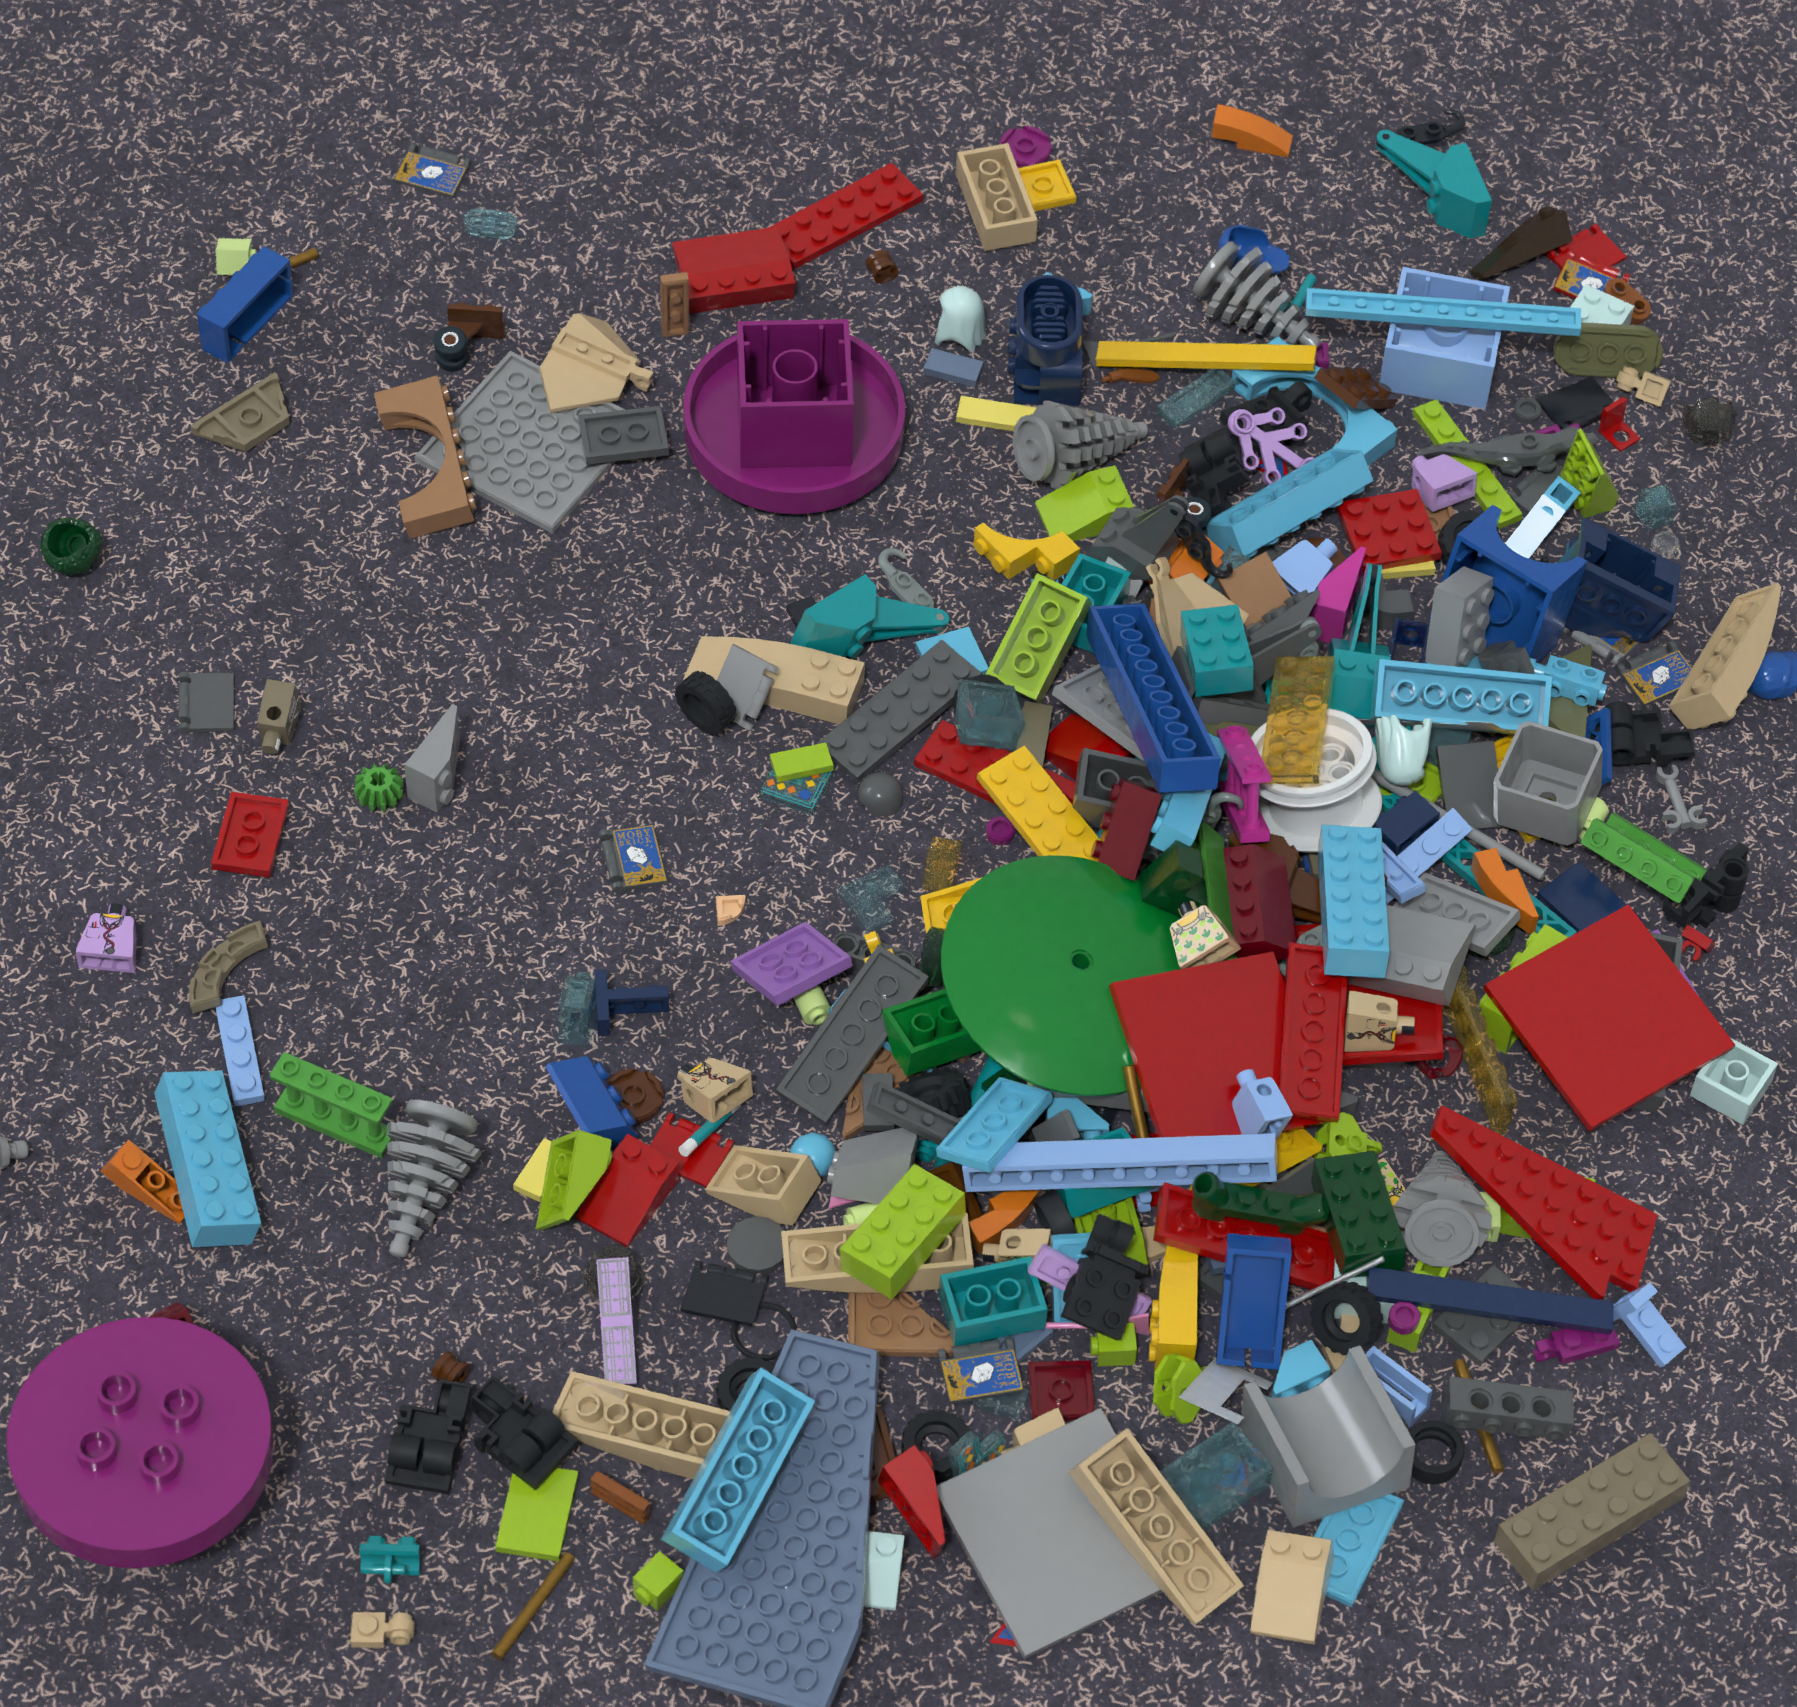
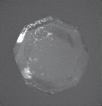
(1665, 544)

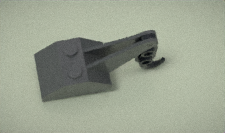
(1141, 537)

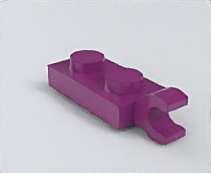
(1574, 1345)

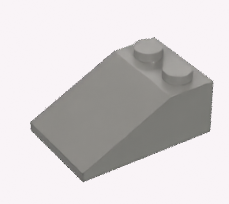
(433, 765)

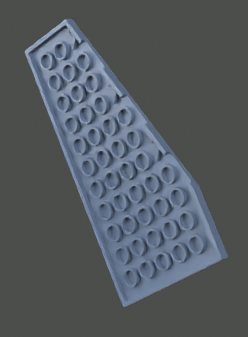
(793, 1594)

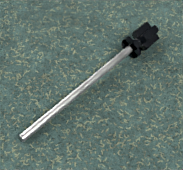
(1352, 1273)

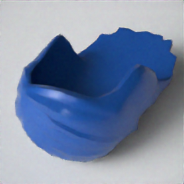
(1249, 238)
(1776, 676)

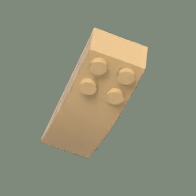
(1728, 660)
(806, 680)
(815, 1262)
(639, 1423)
(1155, 1526)

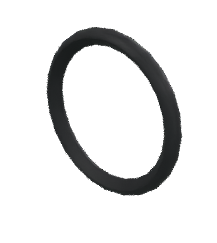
(766, 1357)

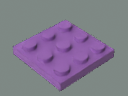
(791, 963)

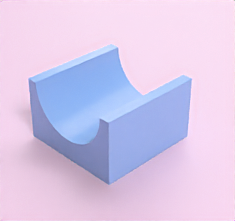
(1442, 360)

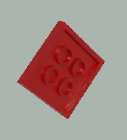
(1390, 528)

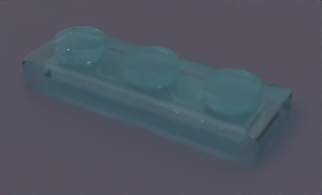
(1195, 397)

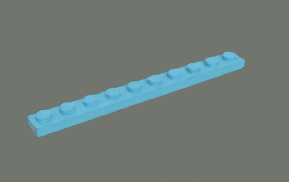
(1443, 312)

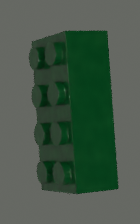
(1360, 1212)

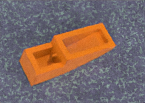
(1250, 131)
(1504, 886)
(1004, 1212)

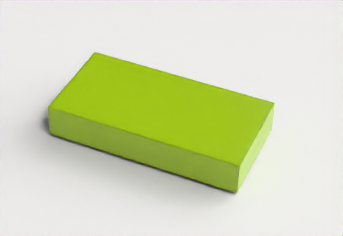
(801, 762)

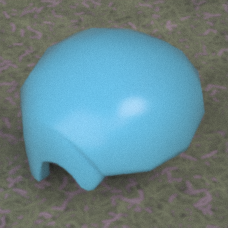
(819, 1150)

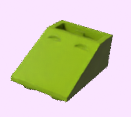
(1588, 475)

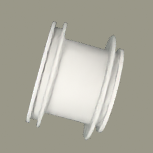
(1344, 792)

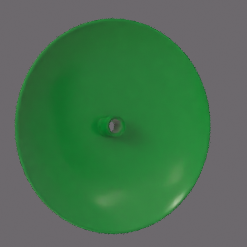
(1015, 975)

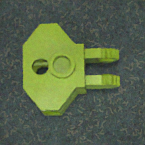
(1344, 1138)
(1176, 1374)

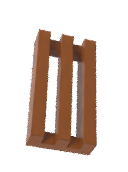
(620, 1497)

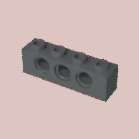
(1521, 1400)

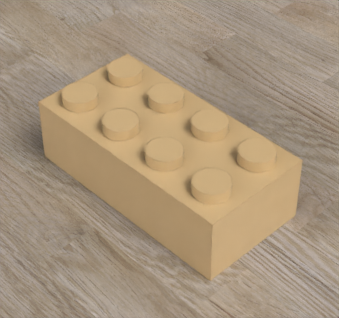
(996, 197)

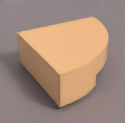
(728, 908)

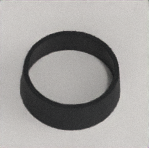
(1053, 1214)

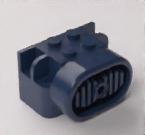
(1046, 342)
(1622, 588)

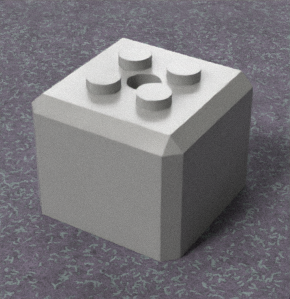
(1552, 766)

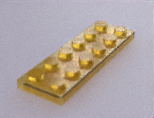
(1298, 719)
(1480, 1056)

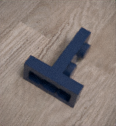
(626, 1001)

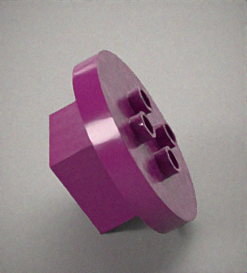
(794, 416)
(140, 1442)

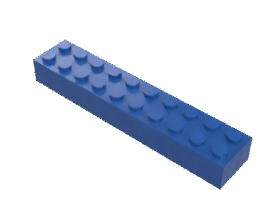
(1153, 698)

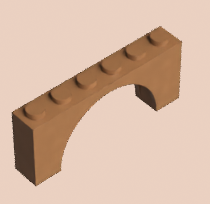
(446, 499)

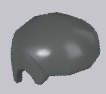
(880, 794)

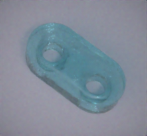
(490, 223)

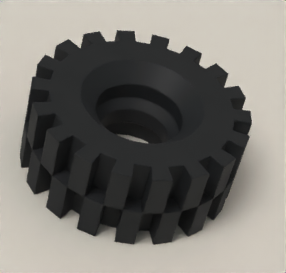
(940, 1089)

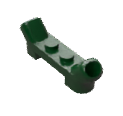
(1292, 1212)

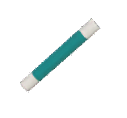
(701, 1134)

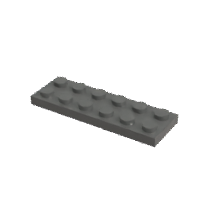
(898, 711)
(850, 1035)

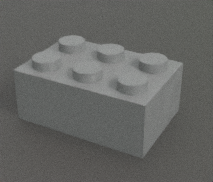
(1459, 618)

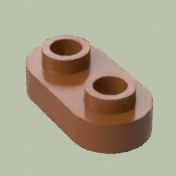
(1630, 296)

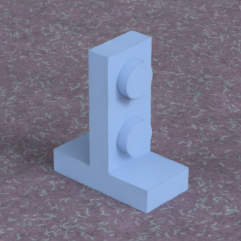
(1648, 1324)

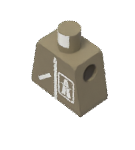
(278, 715)

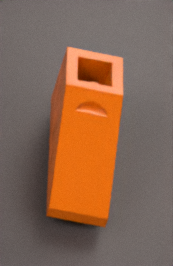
(144, 1180)

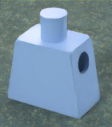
(1305, 565)
(1260, 1105)

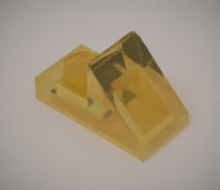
(941, 864)

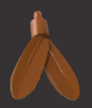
(1131, 374)

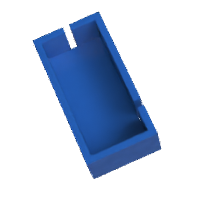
(245, 304)
(1253, 1300)

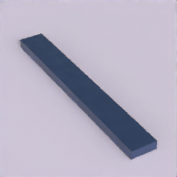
(1491, 1300)

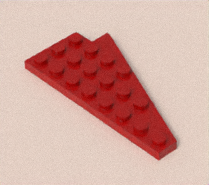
(1575, 1220)

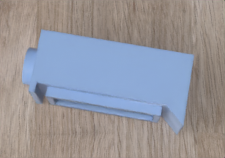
(1403, 1382)

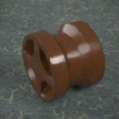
(882, 266)
(450, 1369)

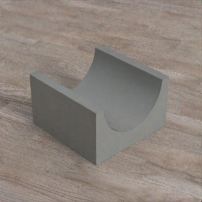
(1331, 1442)

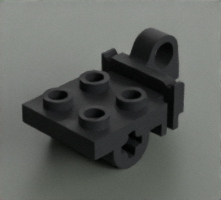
(1291, 401)
(1215, 468)
(1640, 735)
(1718, 890)
(1104, 1284)
(518, 1434)
(428, 1440)

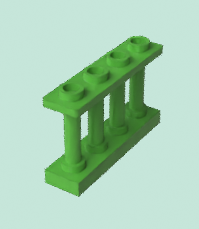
(1643, 856)
(332, 1104)

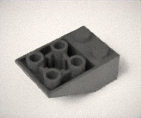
(1297, 608)

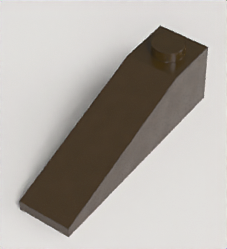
(1532, 238)

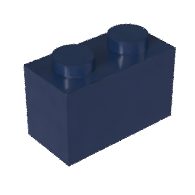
(1406, 821)

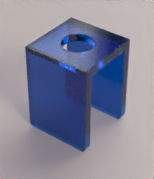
(1398, 636)

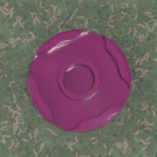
(1022, 150)

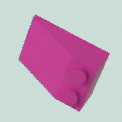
(1337, 596)

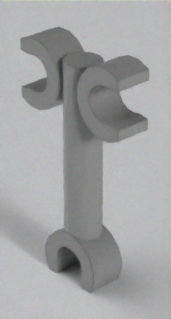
(1679, 815)

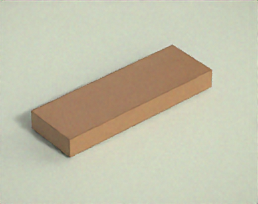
(674, 304)

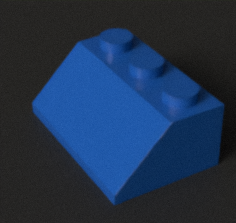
(592, 1099)

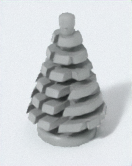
(1247, 298)
(1067, 441)
(425, 1166)
(1442, 1214)

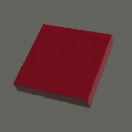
(1061, 1386)

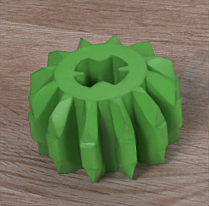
(378, 787)

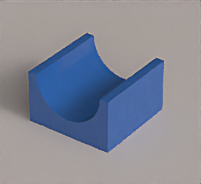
(1529, 595)

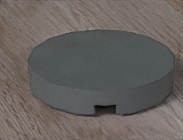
(756, 1245)

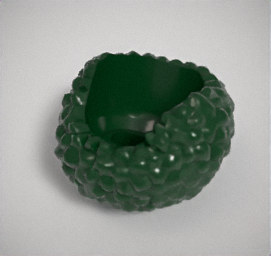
(70, 545)

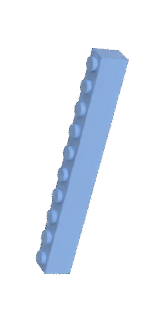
(1129, 1163)

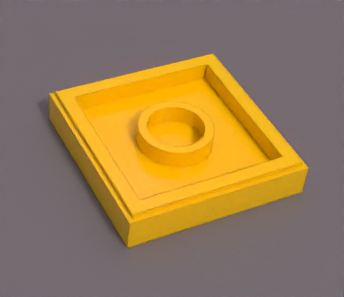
(1047, 185)

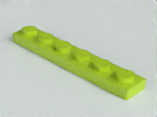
(1488, 490)

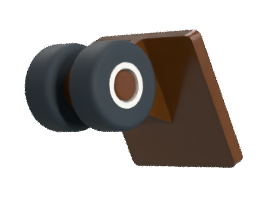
(463, 323)
(1176, 486)

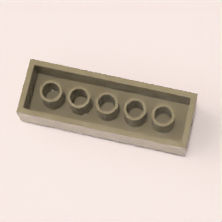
(1591, 1511)

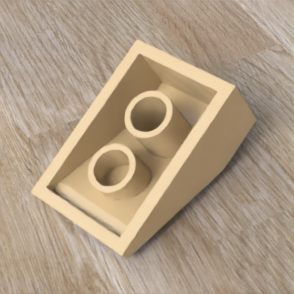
(765, 1182)
(1291, 1586)

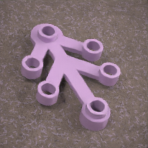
(1267, 441)

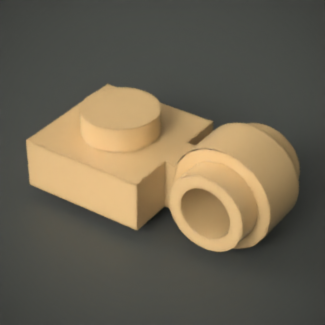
(1650, 388)
(371, 1629)

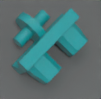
(390, 1558)

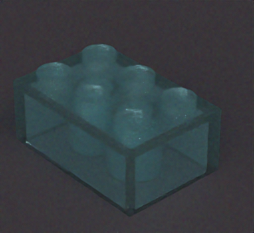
(1218, 1475)

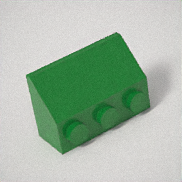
(926, 1033)

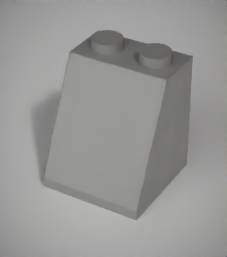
(872, 1165)

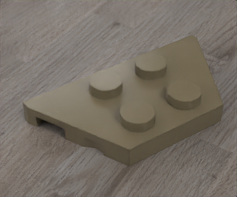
(247, 417)

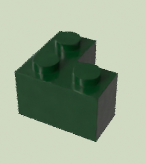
(1174, 879)

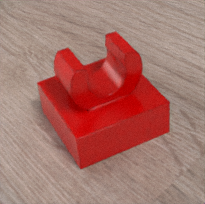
(1697, 940)

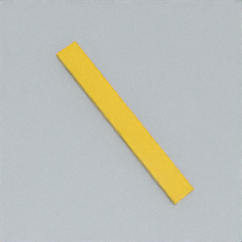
(1206, 355)

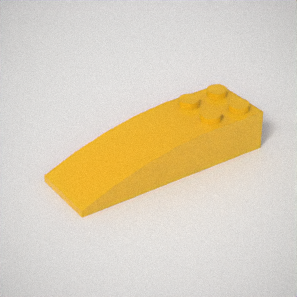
(1175, 1311)

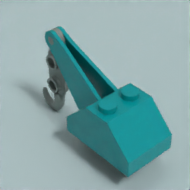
(858, 616)

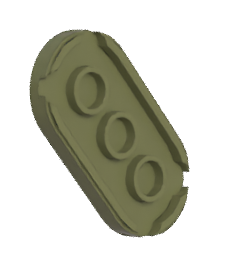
(1608, 348)

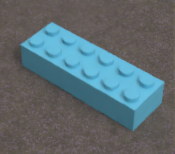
(1290, 501)
(1459, 695)
(1353, 901)
(207, 1158)
(738, 1470)

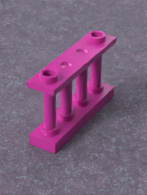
(1244, 775)

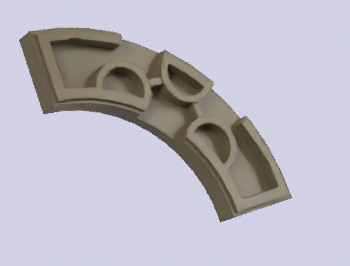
(218, 963)

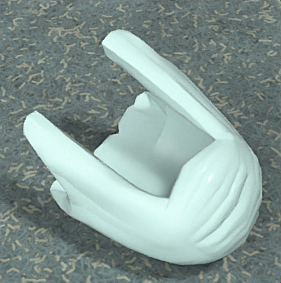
(961, 318)
(1401, 750)

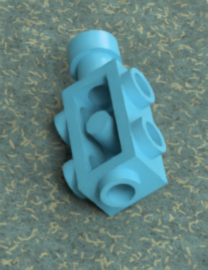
(1573, 680)

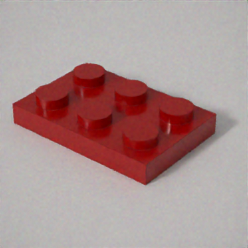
(250, 834)

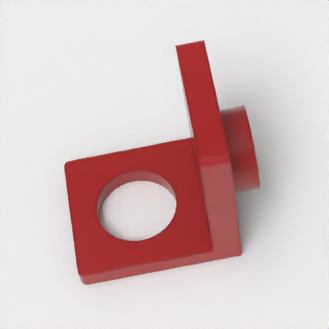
(1613, 422)

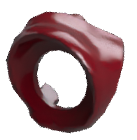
(1455, 1052)

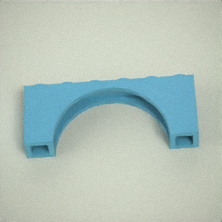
(1363, 427)

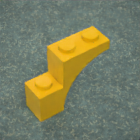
(1011, 555)

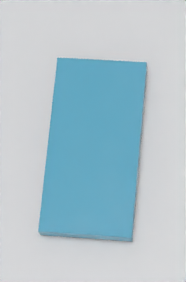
(994, 1124)
(1356, 1542)

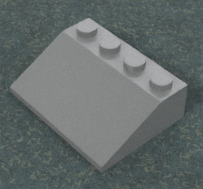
(1422, 957)

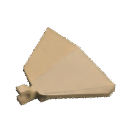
(589, 366)
(1179, 595)

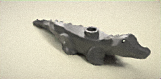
(1513, 451)

